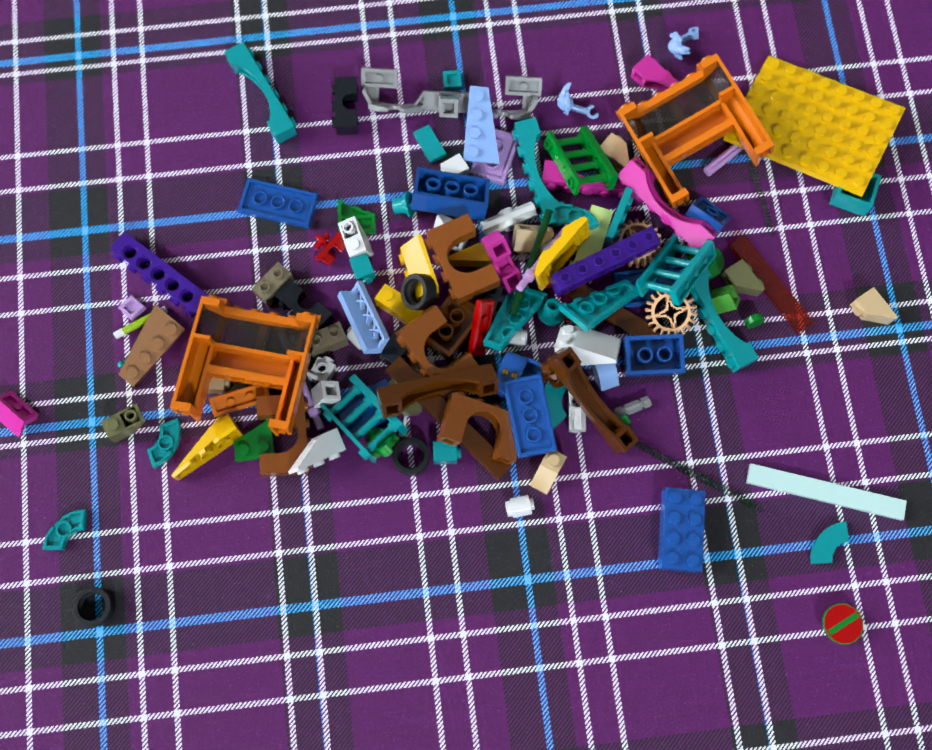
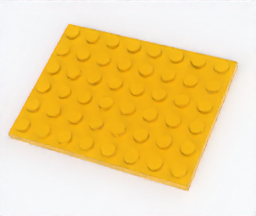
(821, 124)

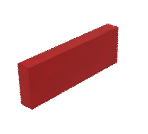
(480, 326)

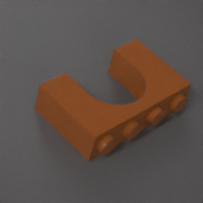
(462, 285)
(414, 336)
(457, 413)
(280, 463)

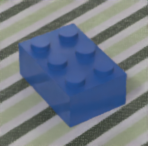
(653, 355)

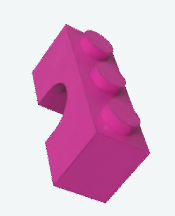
(499, 255)

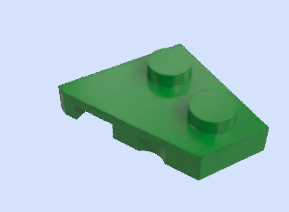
(365, 218)
(255, 442)

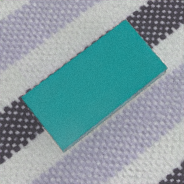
(429, 144)

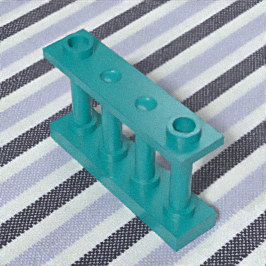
(685, 280)
(370, 399)

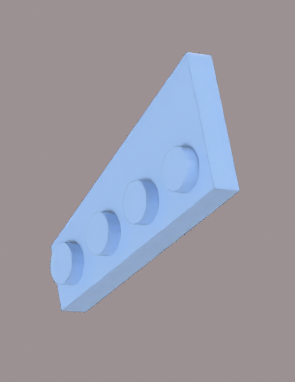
(480, 132)

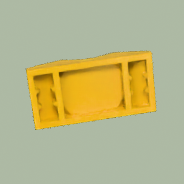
(561, 250)

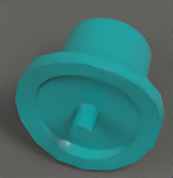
(403, 204)
(550, 313)

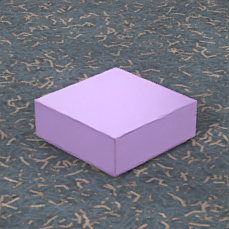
(132, 308)

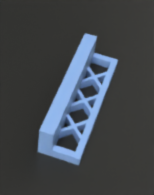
(362, 321)

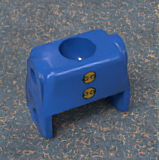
(514, 367)

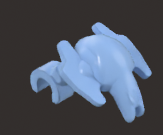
(676, 44)
(566, 104)

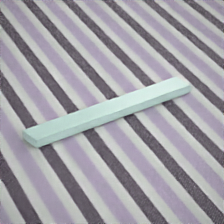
(826, 492)

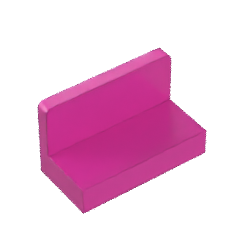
(15, 413)

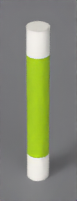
(134, 325)

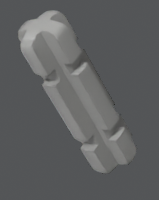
(633, 407)

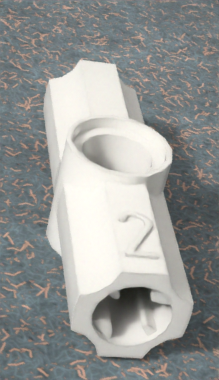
(508, 217)
(576, 416)

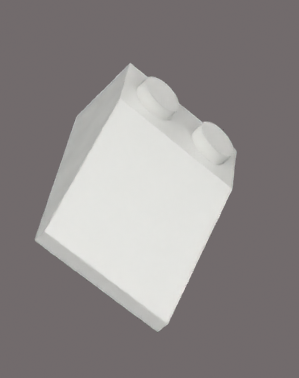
(589, 346)

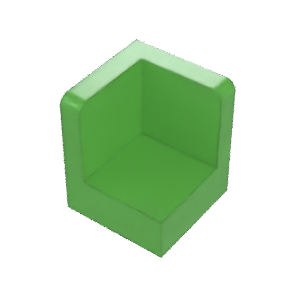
(725, 299)

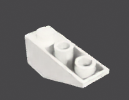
(319, 448)

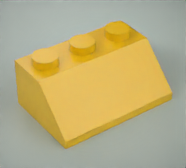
(416, 260)

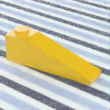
(214, 441)

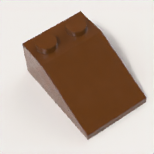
(452, 335)

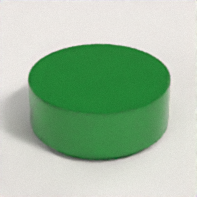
(754, 320)

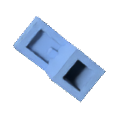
(605, 376)

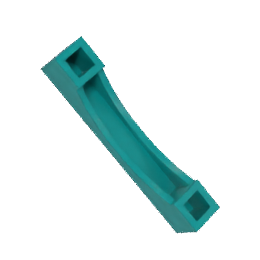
(242, 62)
(527, 134)
(735, 351)

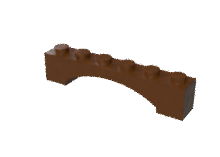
(475, 380)
(613, 430)

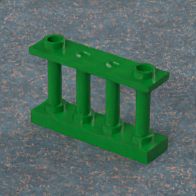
(590, 149)

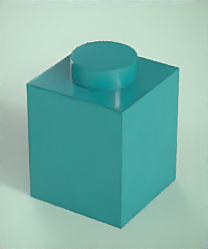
(362, 268)
(445, 453)

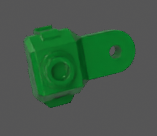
(385, 447)

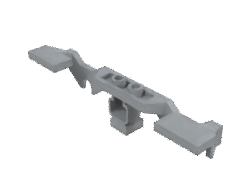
(445, 102)

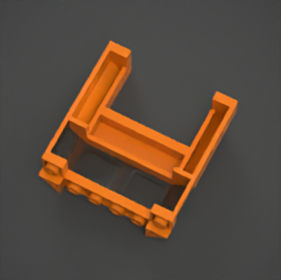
(689, 119)
(248, 350)

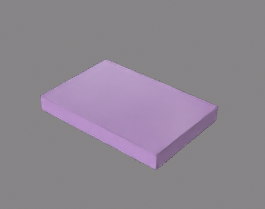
(506, 151)

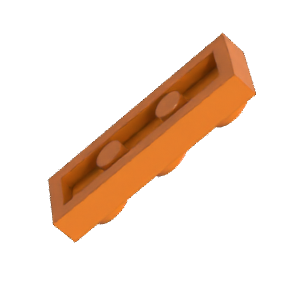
(236, 399)

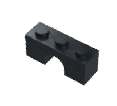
(345, 120)
(290, 298)

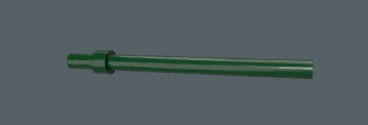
(518, 296)

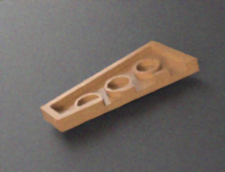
(153, 341)

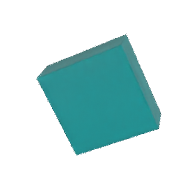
(452, 80)

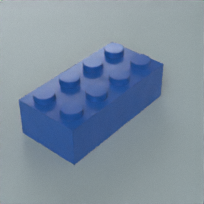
(450, 194)
(681, 530)

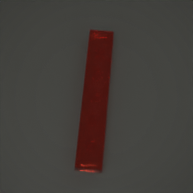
(774, 287)

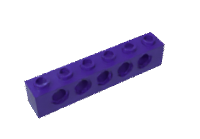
(126, 245)
(604, 261)

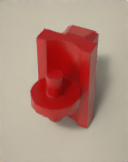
(324, 255)

